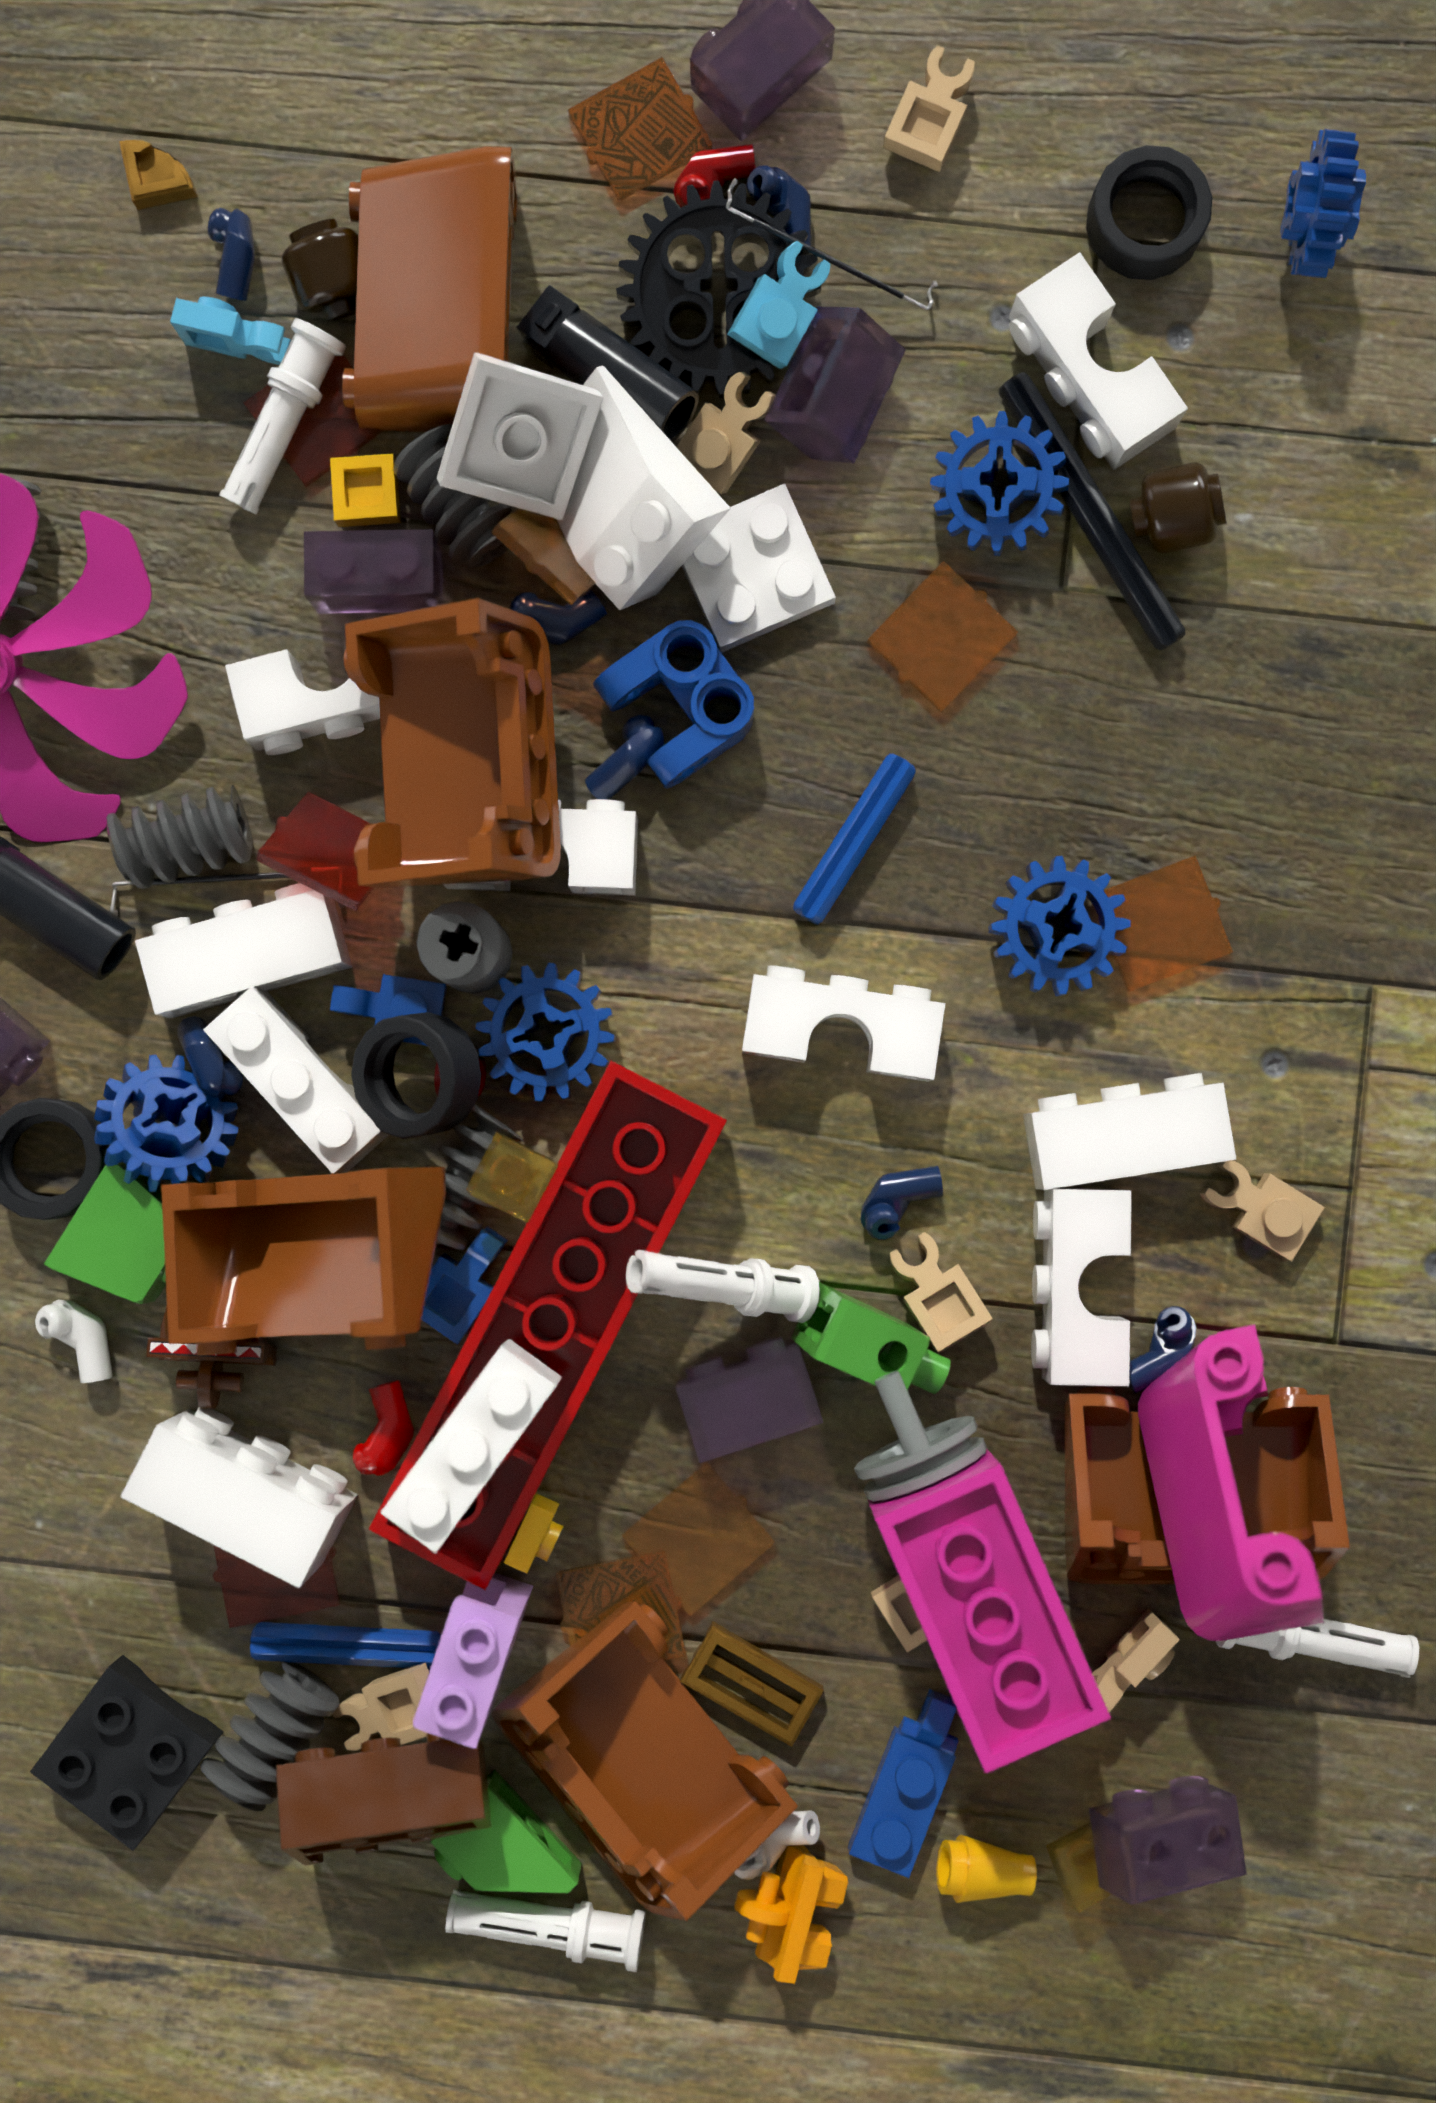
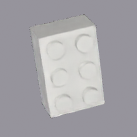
(241, 1494)

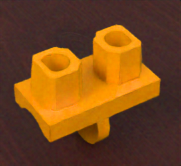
(784, 1909)

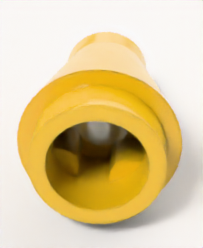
(983, 1871)

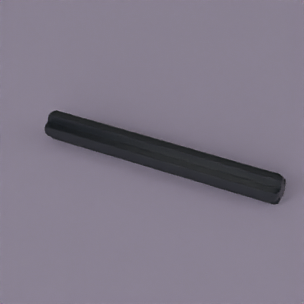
(1098, 519)

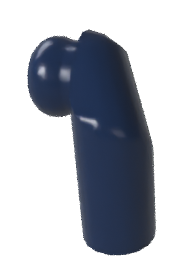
(784, 194)
(238, 252)
(559, 621)
(628, 760)
(206, 1059)
(892, 1197)
(1170, 1342)

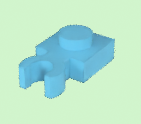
(775, 312)
(220, 329)

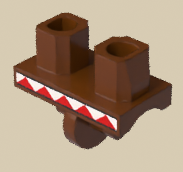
(210, 1377)

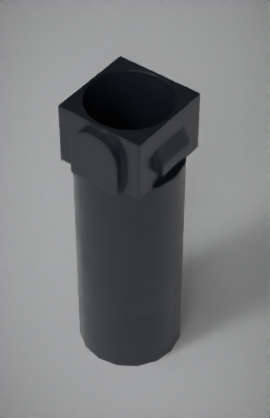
(578, 343)
(61, 915)

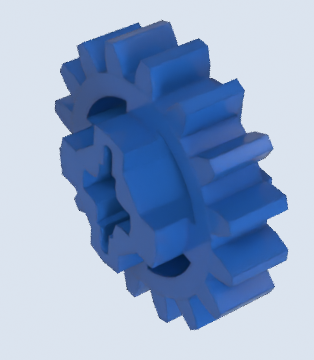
(1323, 203)
(1030, 483)
(1085, 936)
(537, 1005)
(162, 1149)

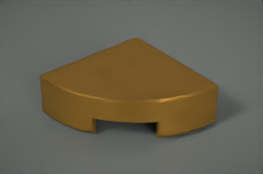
(154, 175)

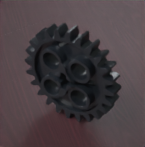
(664, 292)

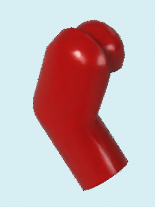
(711, 166)
(390, 1435)

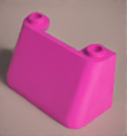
(1222, 1577)

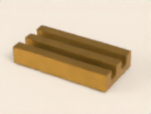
(705, 1655)

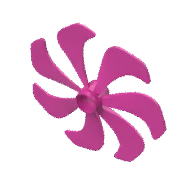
(119, 721)

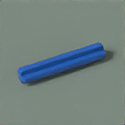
(854, 838)
(343, 1645)

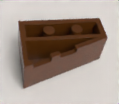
(380, 1796)

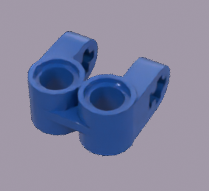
(693, 690)

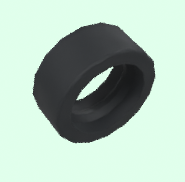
(1169, 170)
(375, 1079)
(18, 1120)

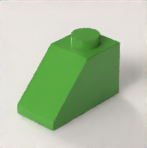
(513, 1853)

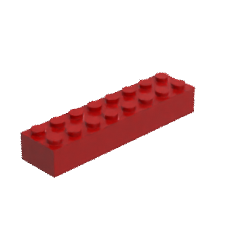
(567, 1293)

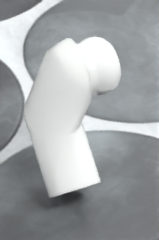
(82, 1332)
(797, 1829)

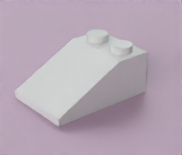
(635, 501)

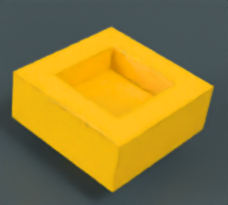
(364, 490)
(536, 1535)

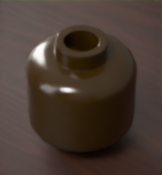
(323, 268)
(1179, 508)

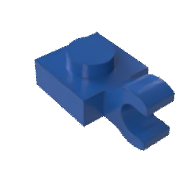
(396, 998)
(457, 1288)

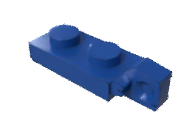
(907, 1788)

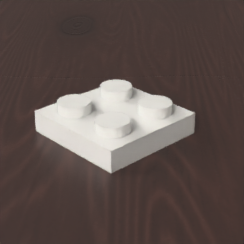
(518, 436)
(757, 570)

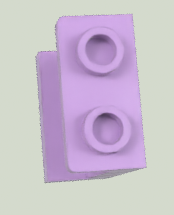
(472, 1660)

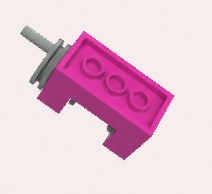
(978, 1585)

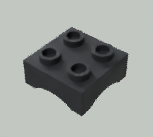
(125, 1752)

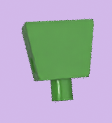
(116, 1238)
(852, 1333)

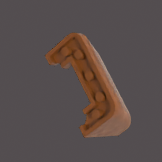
(429, 283)
(460, 746)
(301, 1256)
(1280, 1468)
(643, 1765)

